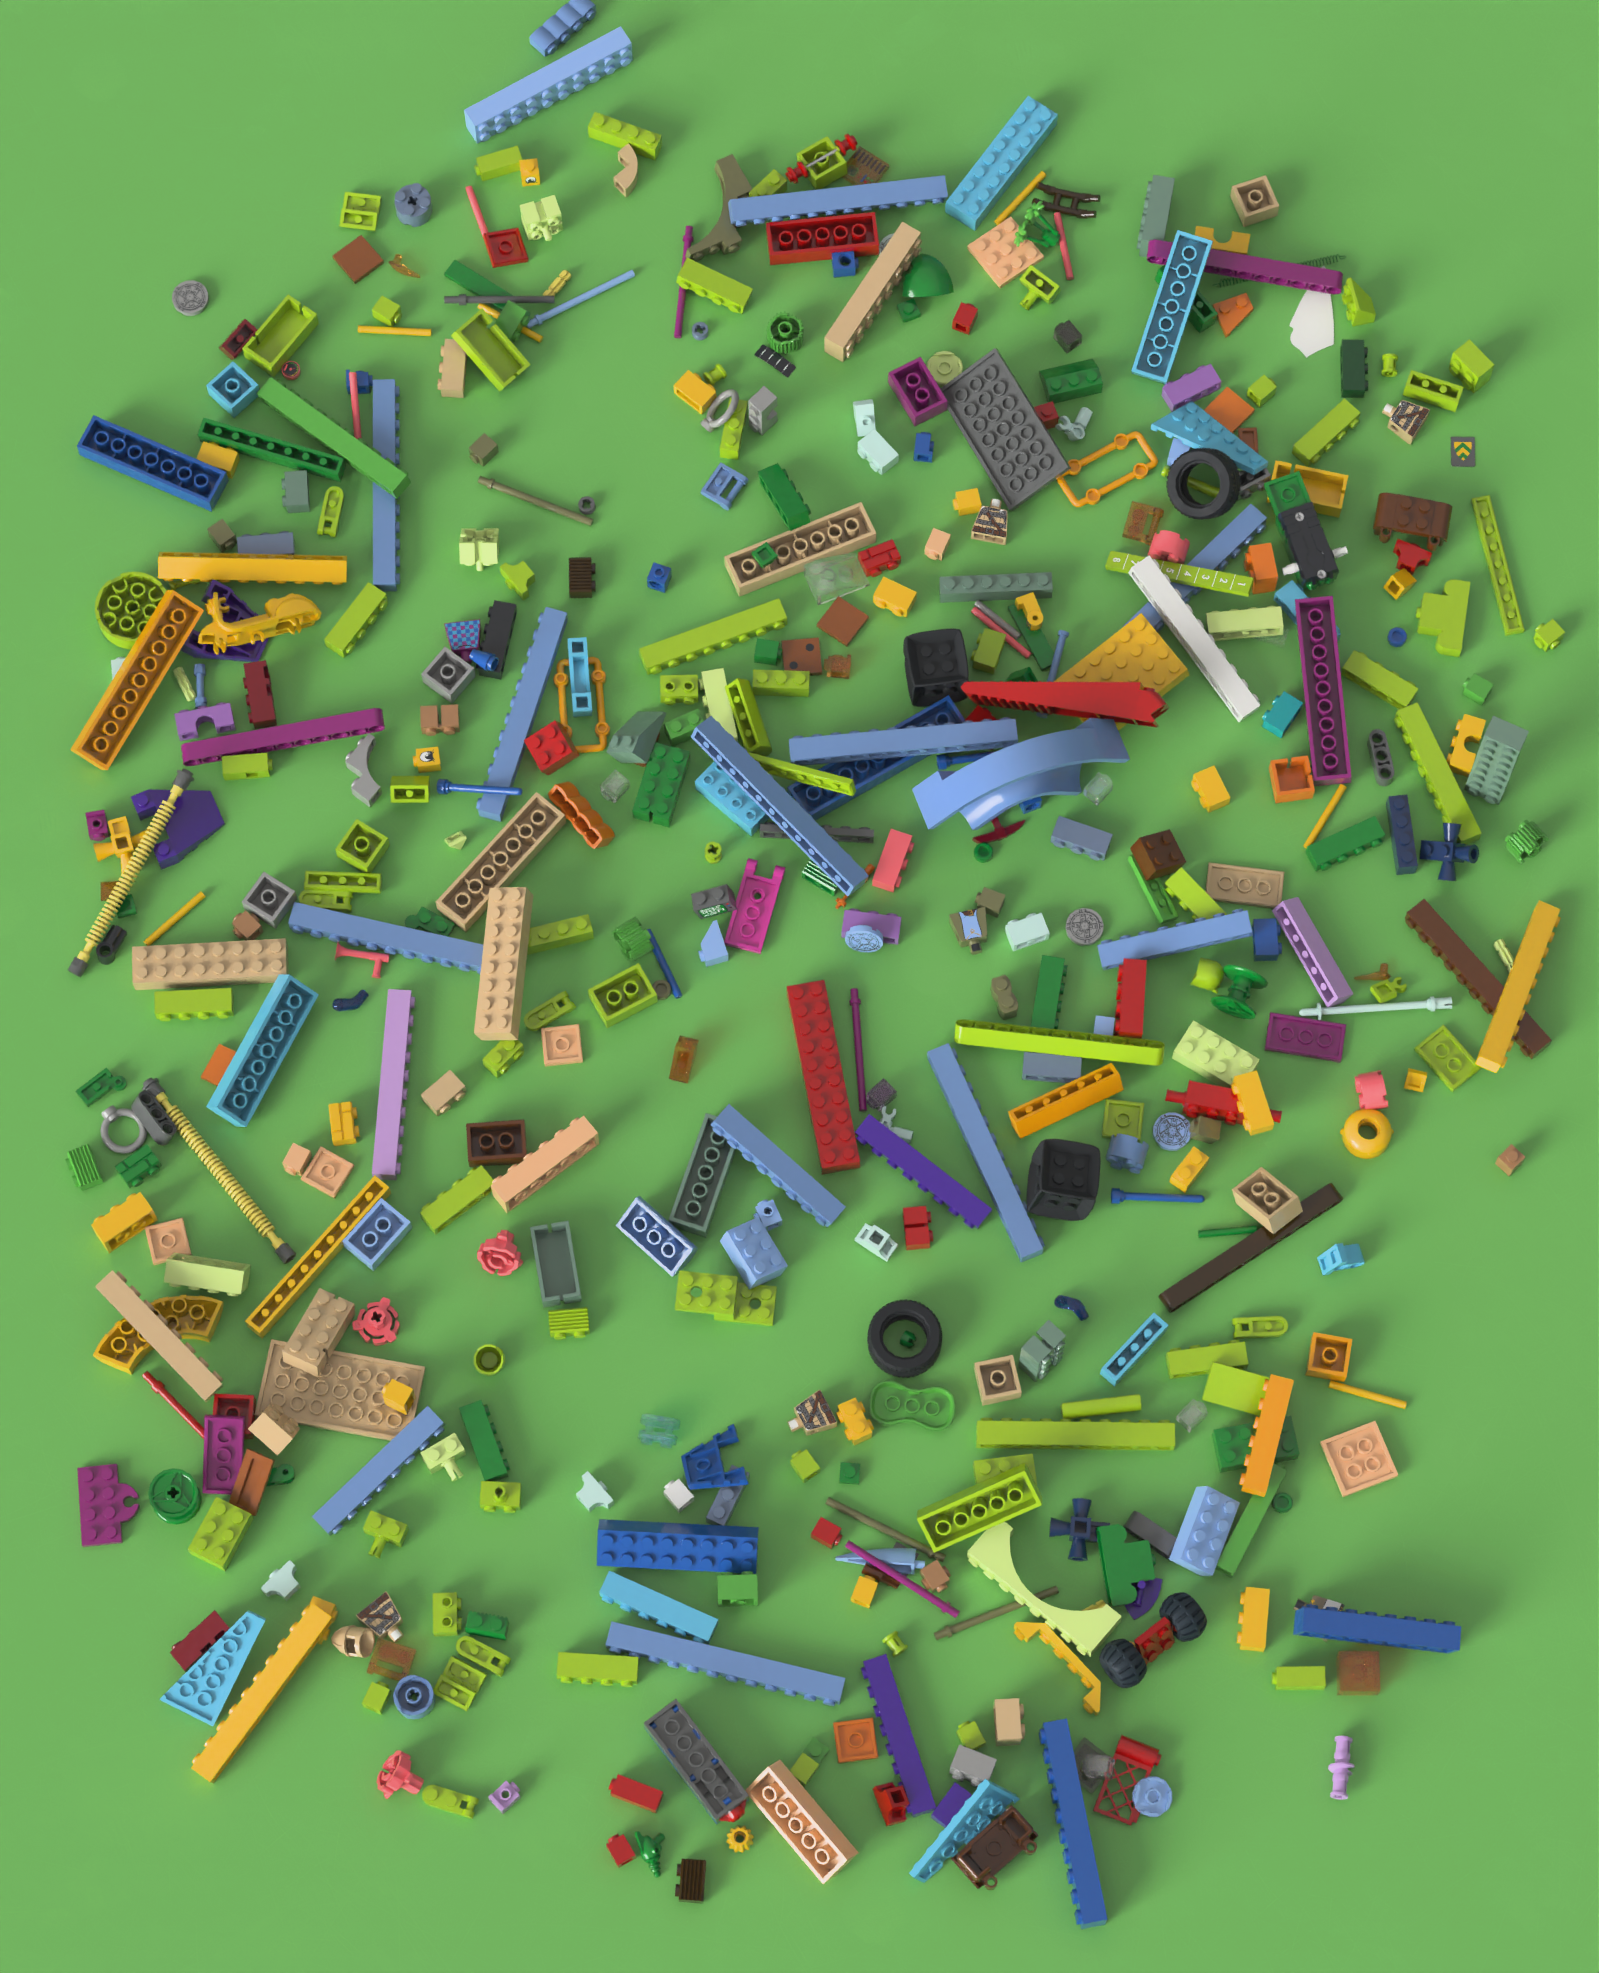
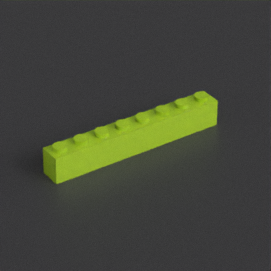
(713, 636)
(1436, 772)

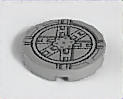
(190, 298)
(1084, 926)

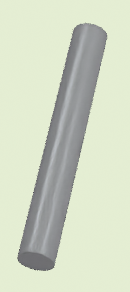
(997, 619)

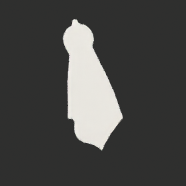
(1313, 323)

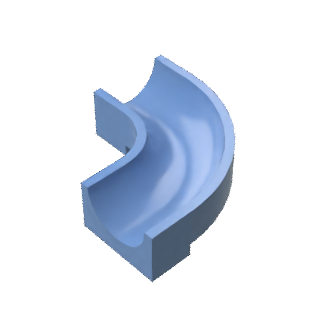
(1019, 773)

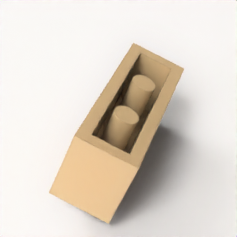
(452, 369)

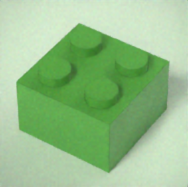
(737, 1589)

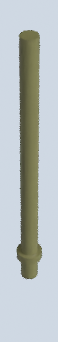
(490, 483)
(885, 1529)
(948, 1631)

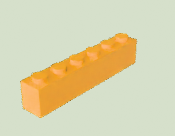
(1065, 1100)
(1267, 1435)

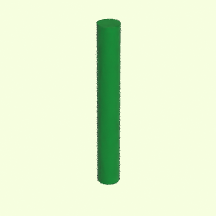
(1227, 1231)

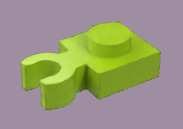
(1386, 991)

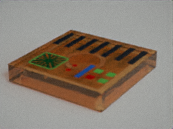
(865, 168)

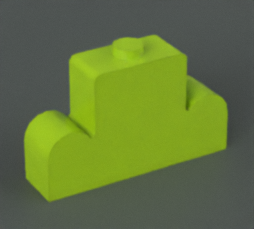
(1445, 616)

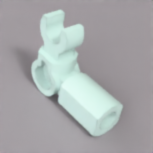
(1075, 430)
(903, 1133)

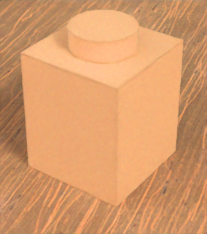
(937, 544)
(296, 1160)

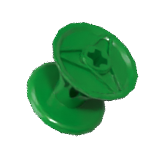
(1243, 981)
(174, 1496)

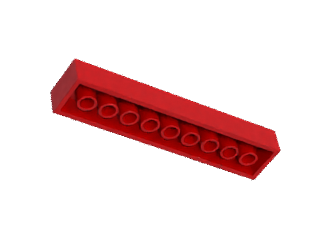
(823, 1077)

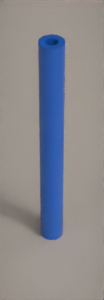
(664, 966)

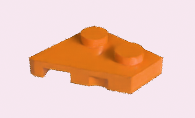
(1232, 312)

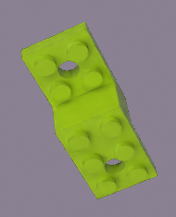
(725, 1298)

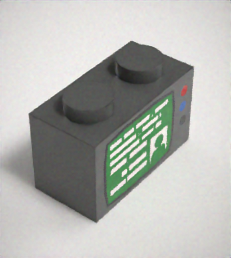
(713, 901)

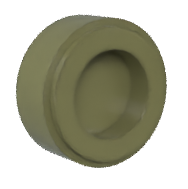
(662, 989)

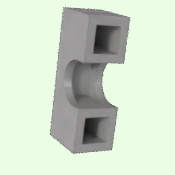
(761, 410)

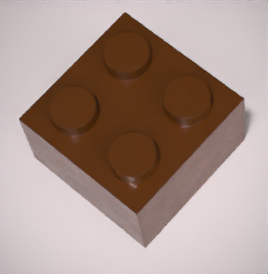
(1158, 854)

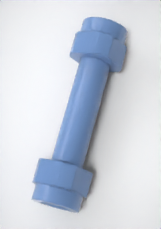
(200, 672)

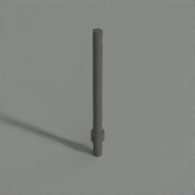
(463, 299)

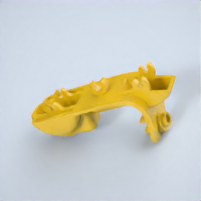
(281, 617)

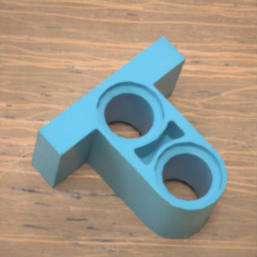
(1340, 1258)

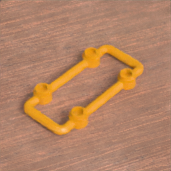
(1120, 442)
(598, 678)

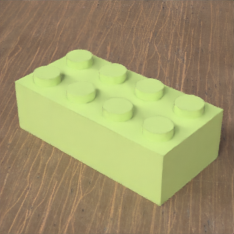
(1213, 1056)
(207, 1274)

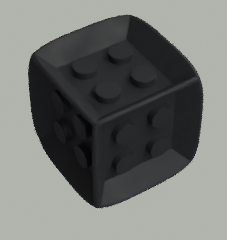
(935, 666)
(1063, 1179)

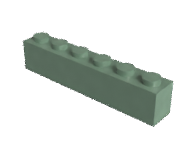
(994, 587)

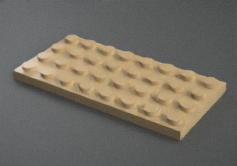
(343, 1397)

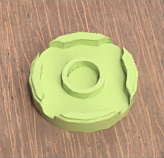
(944, 367)

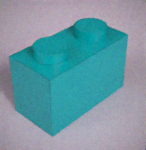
(1282, 714)

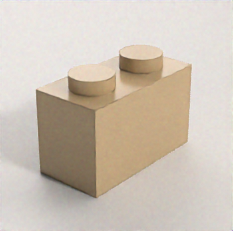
(444, 1093)

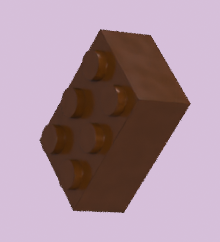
(496, 1143)

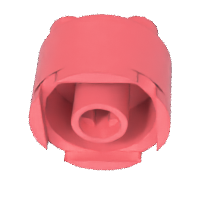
(1169, 547)
(1372, 1090)

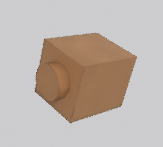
(1510, 1160)

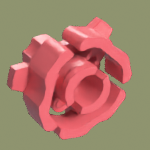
(500, 1251)
(377, 1310)
(398, 1776)

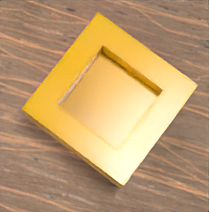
(1415, 1080)

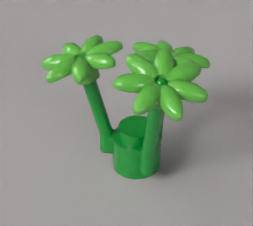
(1050, 236)

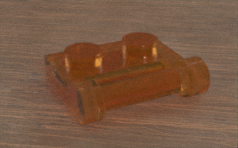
(1137, 519)
(392, 1654)

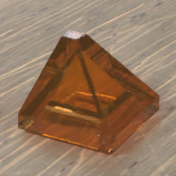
(106, 889)

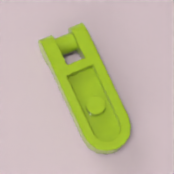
(331, 511)
(327, 899)
(548, 1012)
(1259, 1327)
(482, 1654)
(449, 1800)

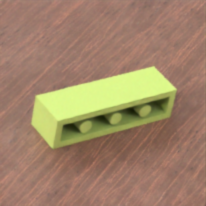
(1245, 623)
(716, 699)

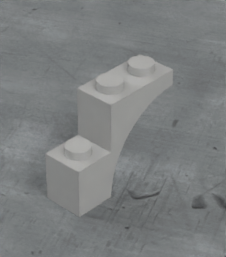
(357, 761)

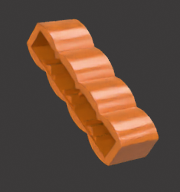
(579, 812)

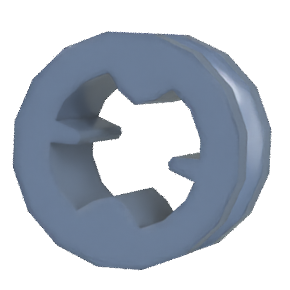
(697, 335)

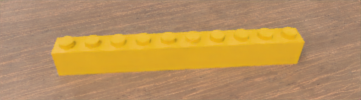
(252, 567)
(1517, 987)
(315, 1259)
(262, 1693)

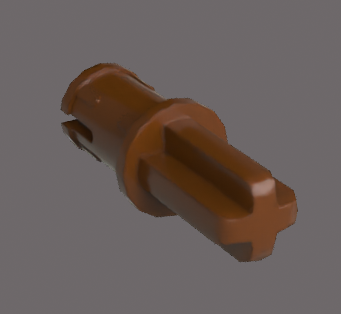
(879, 1575)

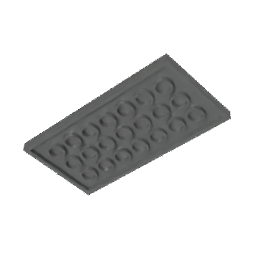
(1004, 429)

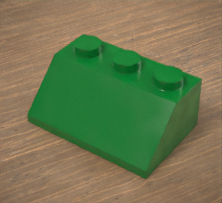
(1071, 381)

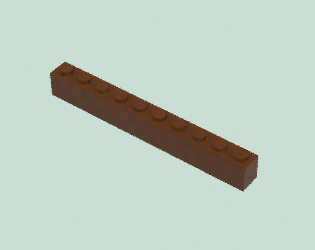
(1471, 972)

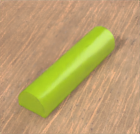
(343, 881)
(1101, 1406)

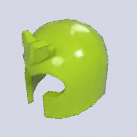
(1208, 975)
(489, 1359)

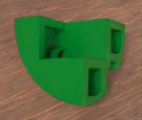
(927, 278)

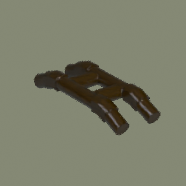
(1059, 193)

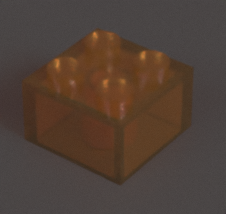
(1358, 1673)

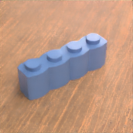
(562, 25)

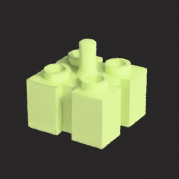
(541, 218)
(479, 547)

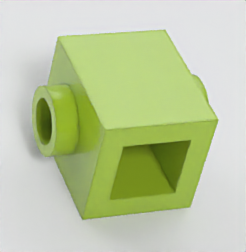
(1548, 635)

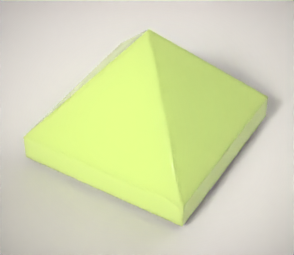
(456, 840)

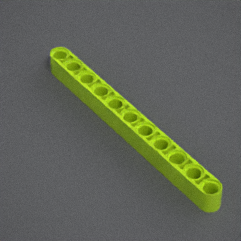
(1059, 1042)

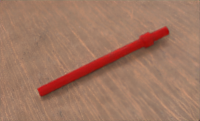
(159, 1388)

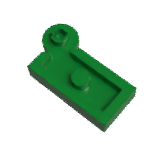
(430, 922)
(99, 1086)

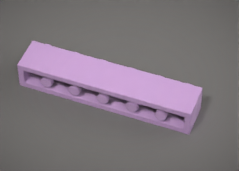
(1312, 952)

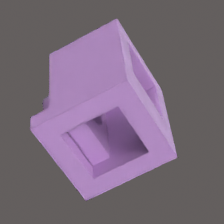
(501, 1803)

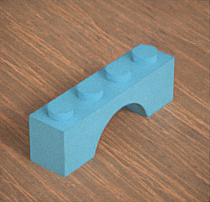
(579, 677)

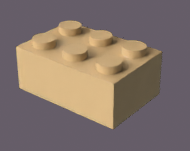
(1267, 1200)

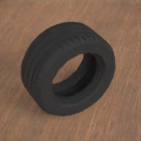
(1179, 491)
(913, 1312)

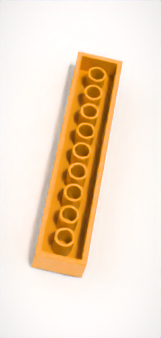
(137, 680)

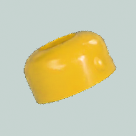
(1363, 1147)

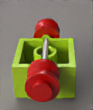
(822, 162)

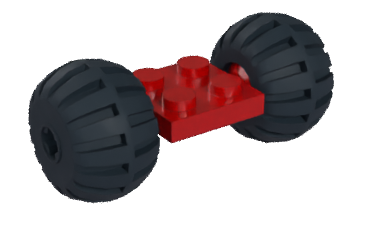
(1179, 1618)

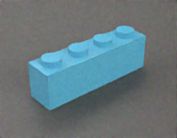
(1286, 598)
(1134, 1349)

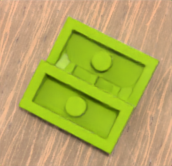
(360, 211)
(459, 1683)

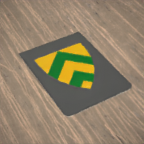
(1463, 451)

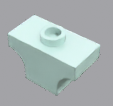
(864, 416)
(876, 1241)
(594, 1493)
(282, 1582)

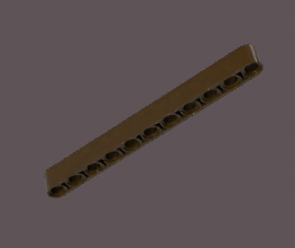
(1247, 1250)

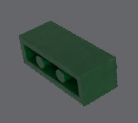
(1353, 368)

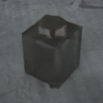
(1067, 336)

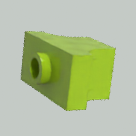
(518, 578)

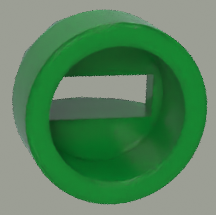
(907, 1338)

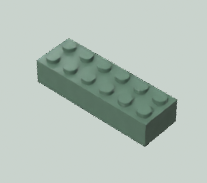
(702, 1181)

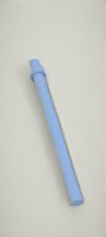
(538, 319)

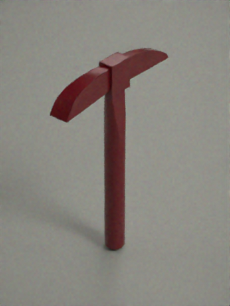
(999, 832)

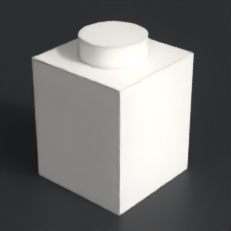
(678, 1495)

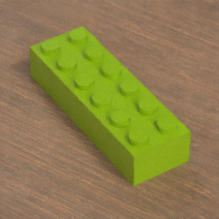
(979, 1507)

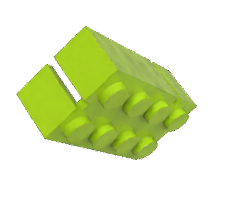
(280, 335)
(490, 350)

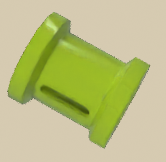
(1389, 365)
(715, 375)
(716, 848)
(895, 1644)

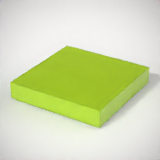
(1122, 1118)

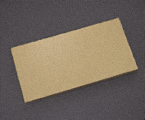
(1244, 885)

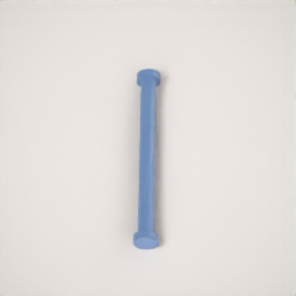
(1056, 660)

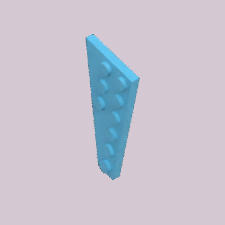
(1201, 430)
(210, 1680)
(965, 1825)

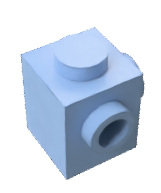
(768, 1214)

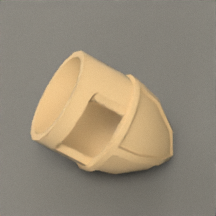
(354, 1641)

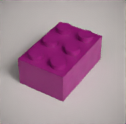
(917, 391)

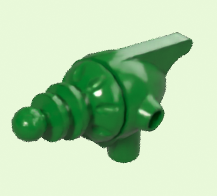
(650, 1850)

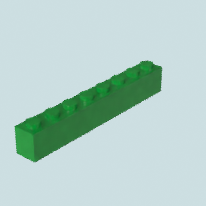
(273, 449)

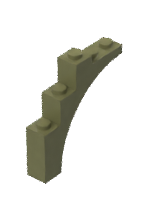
(724, 234)

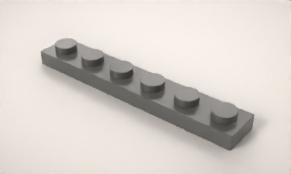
(841, 834)

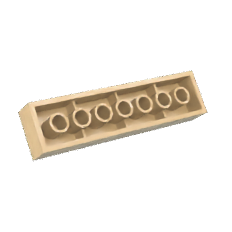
(872, 292)
(821, 538)
(501, 861)
(503, 963)
(209, 964)
(159, 1336)

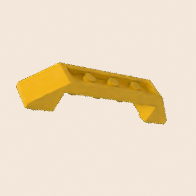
(1028, 1630)

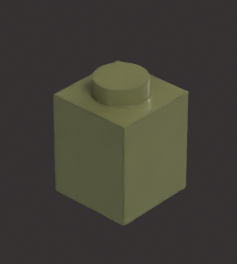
(483, 450)
(222, 536)
(991, 900)
(1205, 1129)

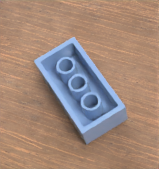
(1204, 1531)

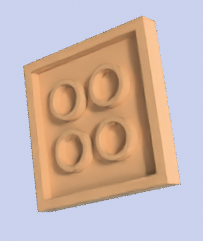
(1000, 255)
(1359, 1459)

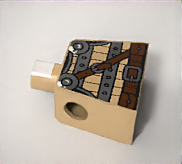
(1406, 419)
(991, 524)
(813, 1415)
(382, 1618)

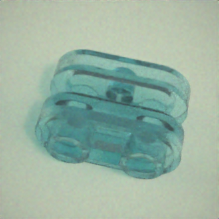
(665, 1439)

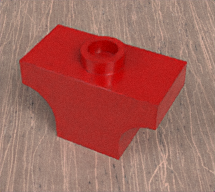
(1411, 556)
(891, 1802)

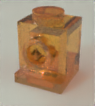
(838, 666)

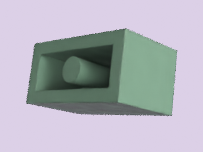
(296, 491)

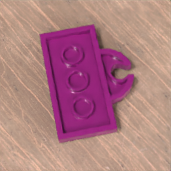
(103, 1505)

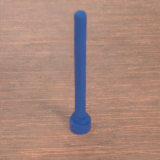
(945, 761)
(444, 786)
(1119, 1196)

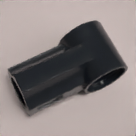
(111, 943)

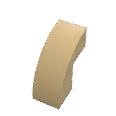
(626, 179)

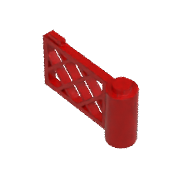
(1131, 1753)

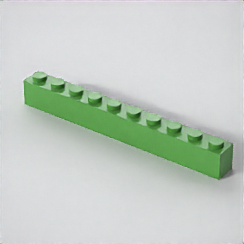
(333, 437)

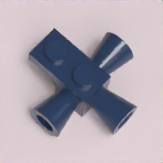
(1449, 851)
(1079, 1529)

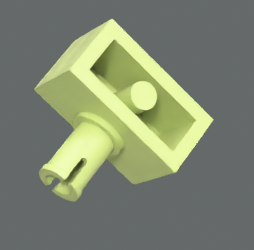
(444, 1455)

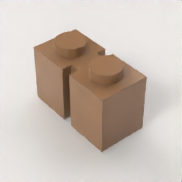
(449, 720)

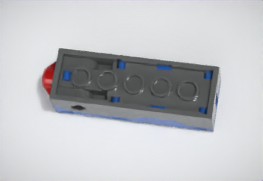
(697, 1763)

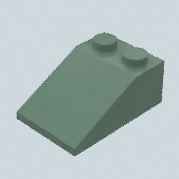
(636, 737)

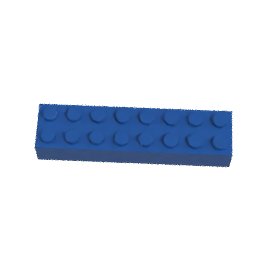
(152, 463)
(677, 1546)
(1377, 1630)

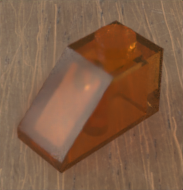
(683, 1059)

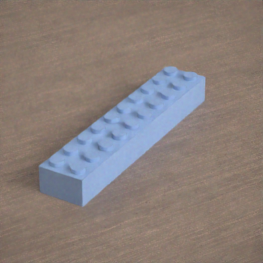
(548, 85)

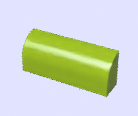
(748, 717)

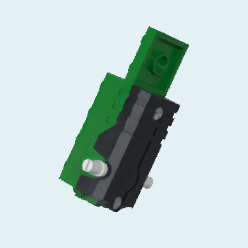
(1302, 533)

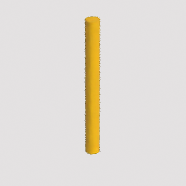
(1017, 201)
(394, 330)
(526, 331)
(1326, 814)
(175, 918)
(1367, 1394)

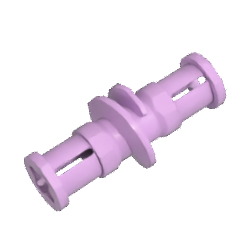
(1341, 1767)

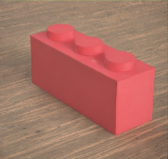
(893, 861)

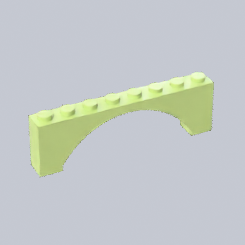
(1083, 1628)

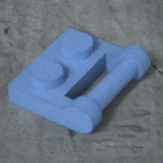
(719, 482)

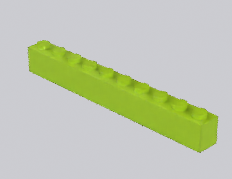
(1075, 1435)

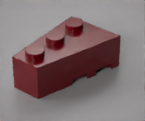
(259, 695)
(199, 1641)

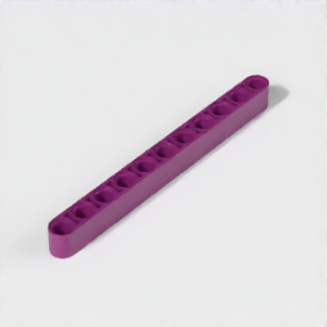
(1258, 269)
(283, 736)

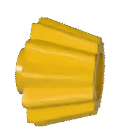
(739, 1831)

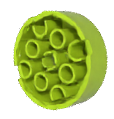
(120, 597)

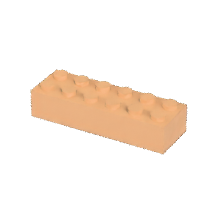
(545, 1163)
(801, 1821)

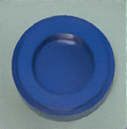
(1397, 637)

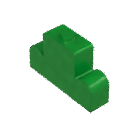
(1123, 1563)

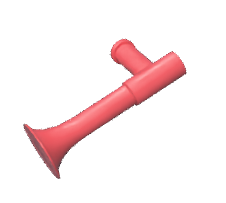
(377, 957)

